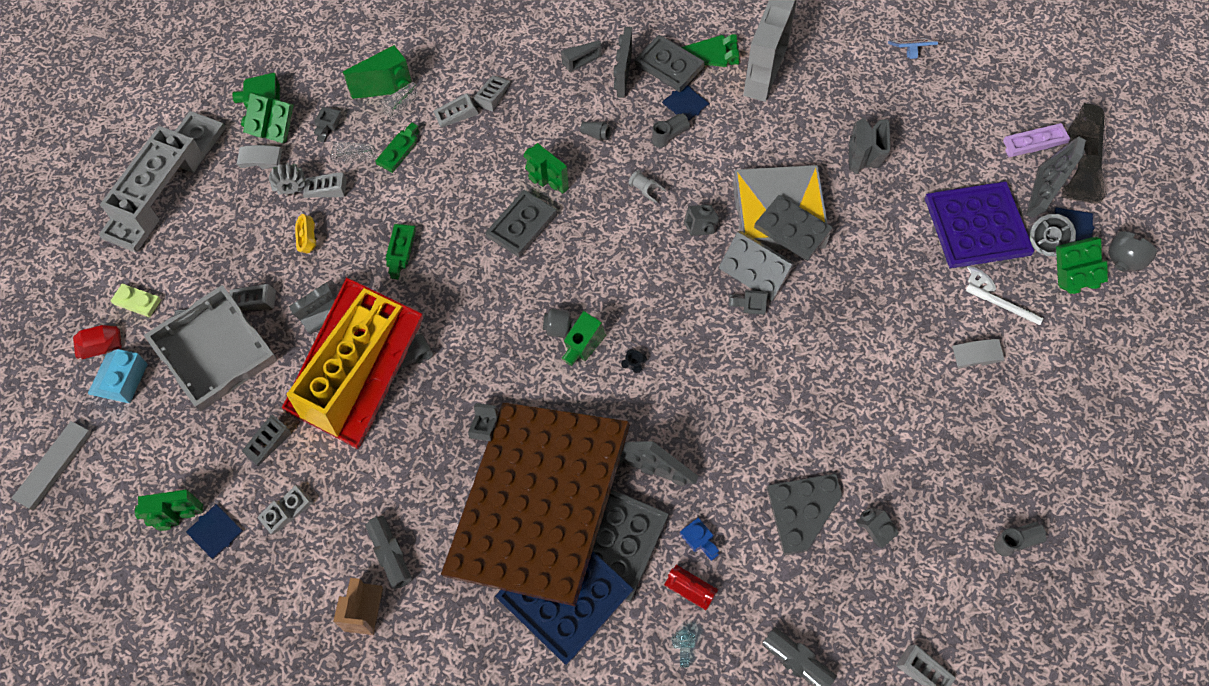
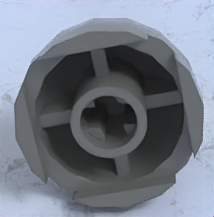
(1051, 232)
(1130, 253)

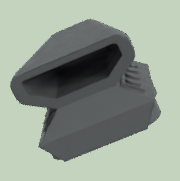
(868, 145)
(315, 306)

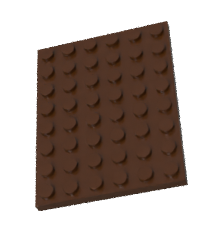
(537, 502)

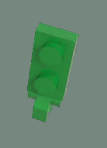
(398, 148)
(399, 249)

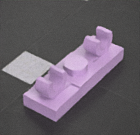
(1036, 140)

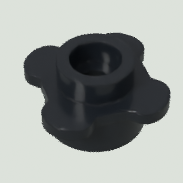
(634, 355)

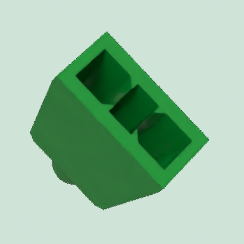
(264, 84)
(583, 338)

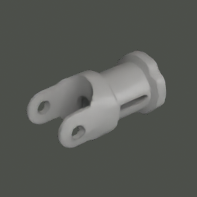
(644, 184)

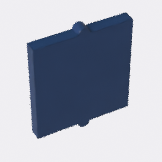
(685, 102)
(1081, 220)
(214, 531)

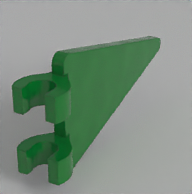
(713, 50)

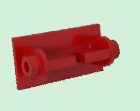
(690, 587)

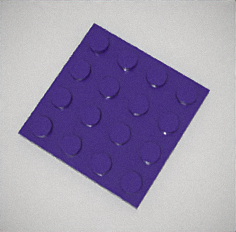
(978, 225)

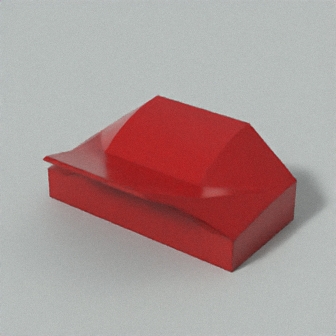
(96, 341)

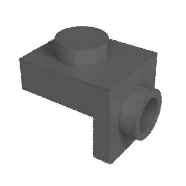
(484, 422)
(878, 526)

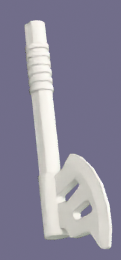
(983, 293)

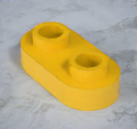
(305, 234)

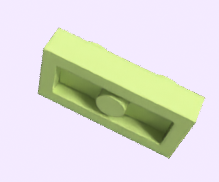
(135, 300)

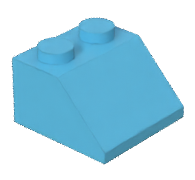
(118, 376)

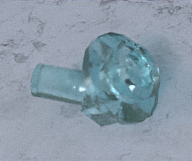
(684, 641)

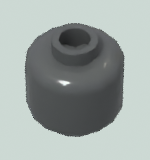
(558, 322)

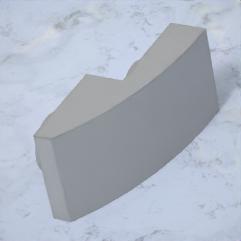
(259, 155)
(978, 352)
(284, 511)

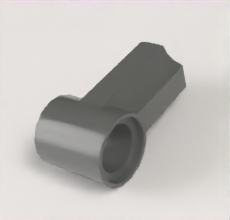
(666, 130)
(417, 351)
(1020, 538)

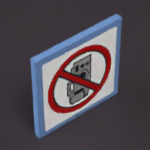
(912, 45)

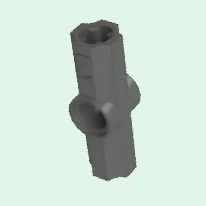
(388, 552)
(798, 659)

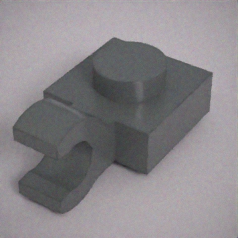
(326, 120)
(753, 301)

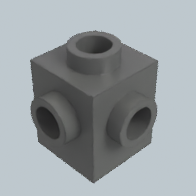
(701, 220)

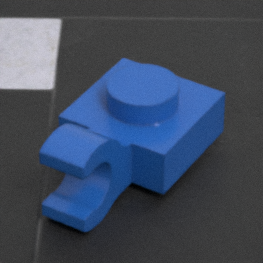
(698, 537)

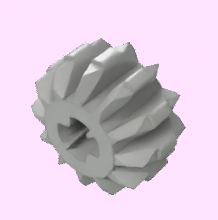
(287, 179)

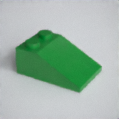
(378, 75)

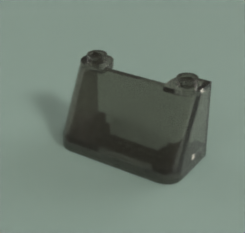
(1091, 177)

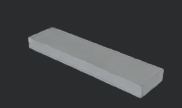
(51, 465)

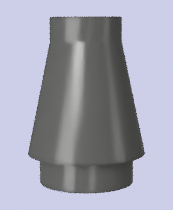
(597, 130)

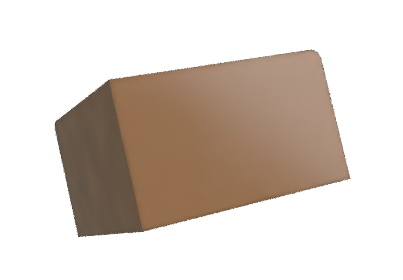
(359, 608)

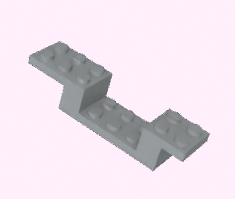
(149, 172)

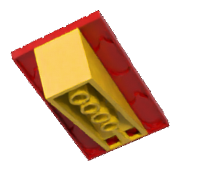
(352, 363)

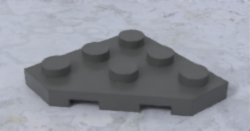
(1053, 175)
(655, 460)
(802, 510)

